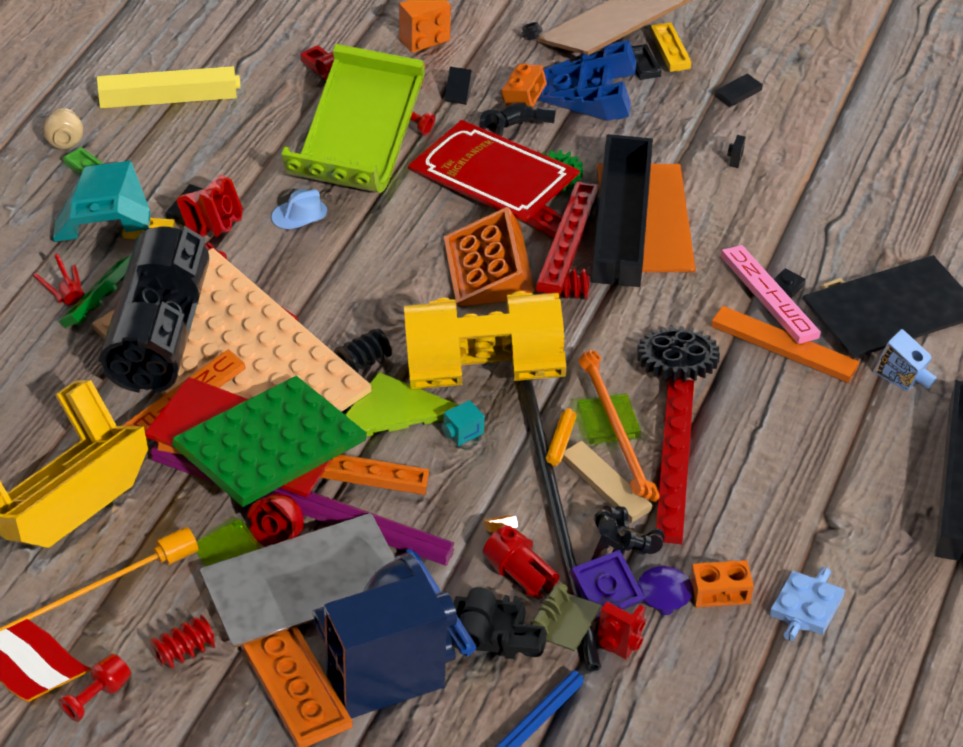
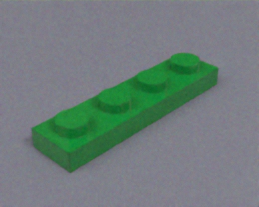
(92, 298)

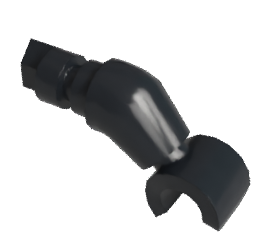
(515, 114)

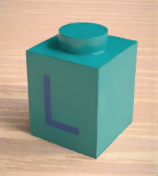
(463, 423)

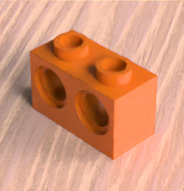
(721, 583)

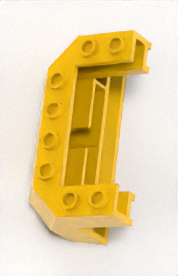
(80, 478)

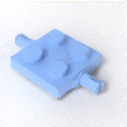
(807, 603)

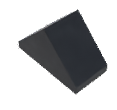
(459, 85)

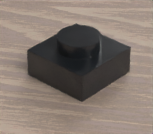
(736, 151)
(790, 282)

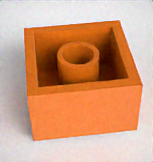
(424, 23)

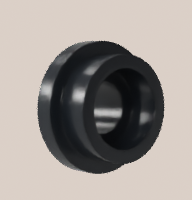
(531, 30)

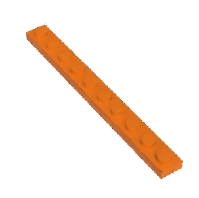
(367, 472)

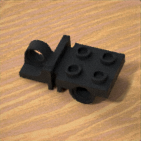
(498, 624)

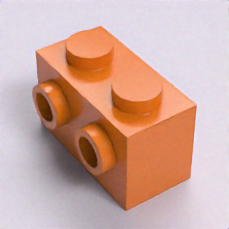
(524, 84)

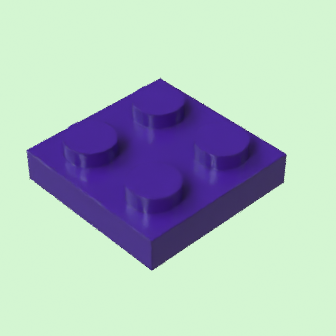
(607, 581)

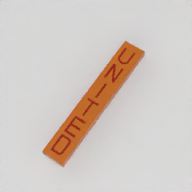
(214, 373)

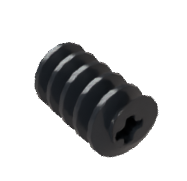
(365, 349)

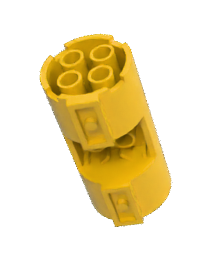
(526, 335)

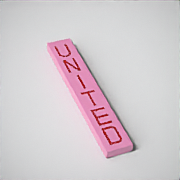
(770, 294)

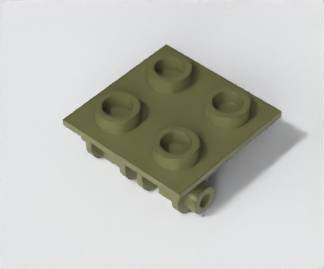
(565, 617)

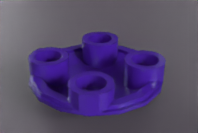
(665, 588)

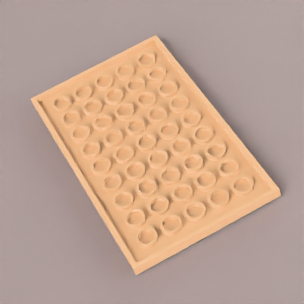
(263, 335)

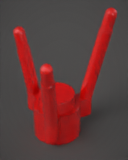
(69, 290)

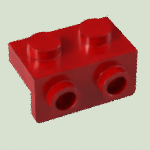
(620, 630)

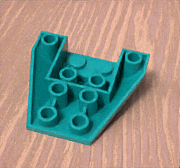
(104, 195)

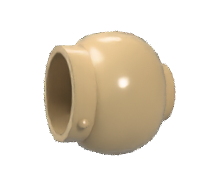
(63, 129)

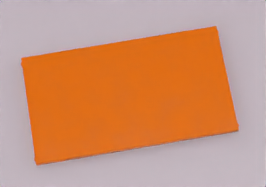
(667, 224)

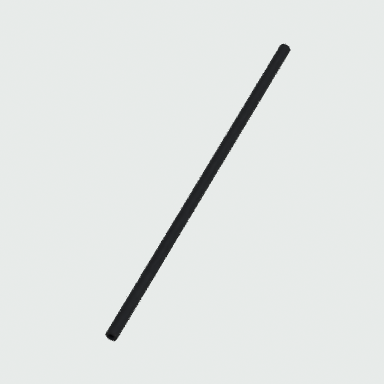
(556, 510)

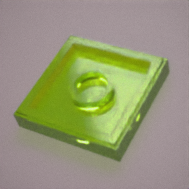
(596, 421)

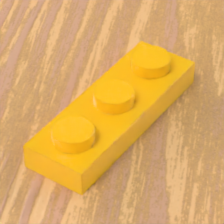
(670, 47)

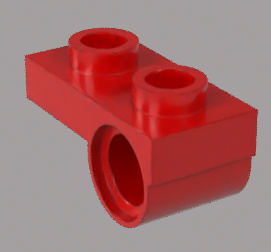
(318, 61)

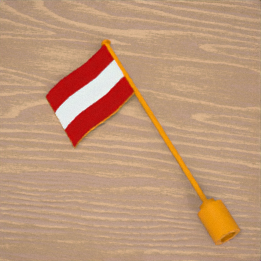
(35, 662)

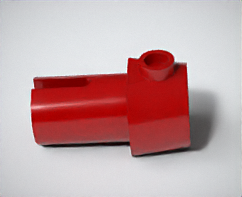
(513, 555)

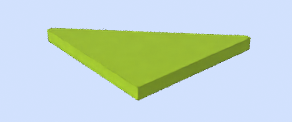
(396, 406)

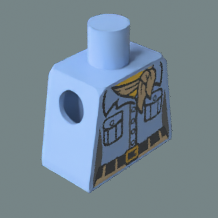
(905, 363)

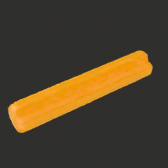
(561, 437)

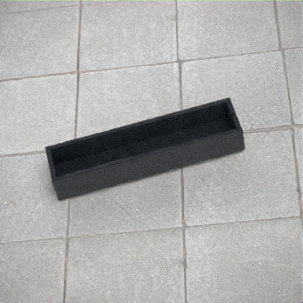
(622, 211)
(950, 520)

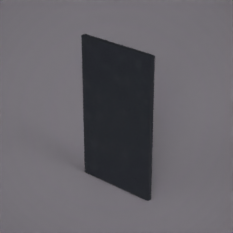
(874, 308)

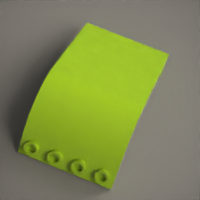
(359, 120)

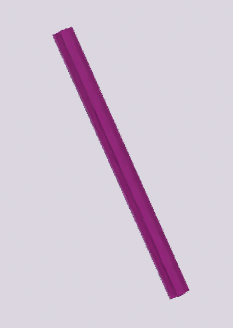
(335, 512)

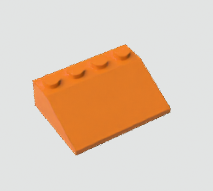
(488, 260)

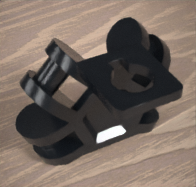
(616, 533)

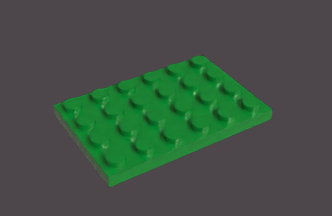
(269, 440)

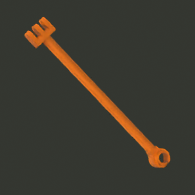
(640, 486)

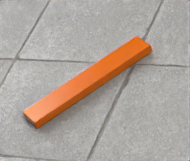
(782, 343)

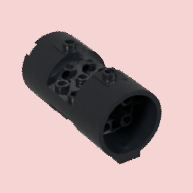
(155, 309)

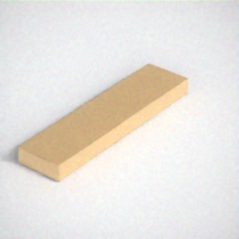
(605, 480)

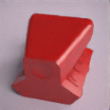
(211, 208)

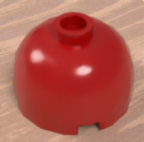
(275, 519)

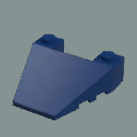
(589, 85)

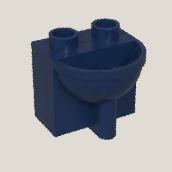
(387, 638)

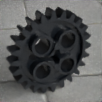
(678, 354)

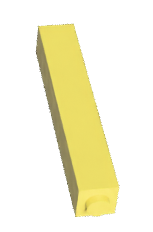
(167, 87)

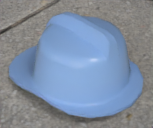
(301, 209)

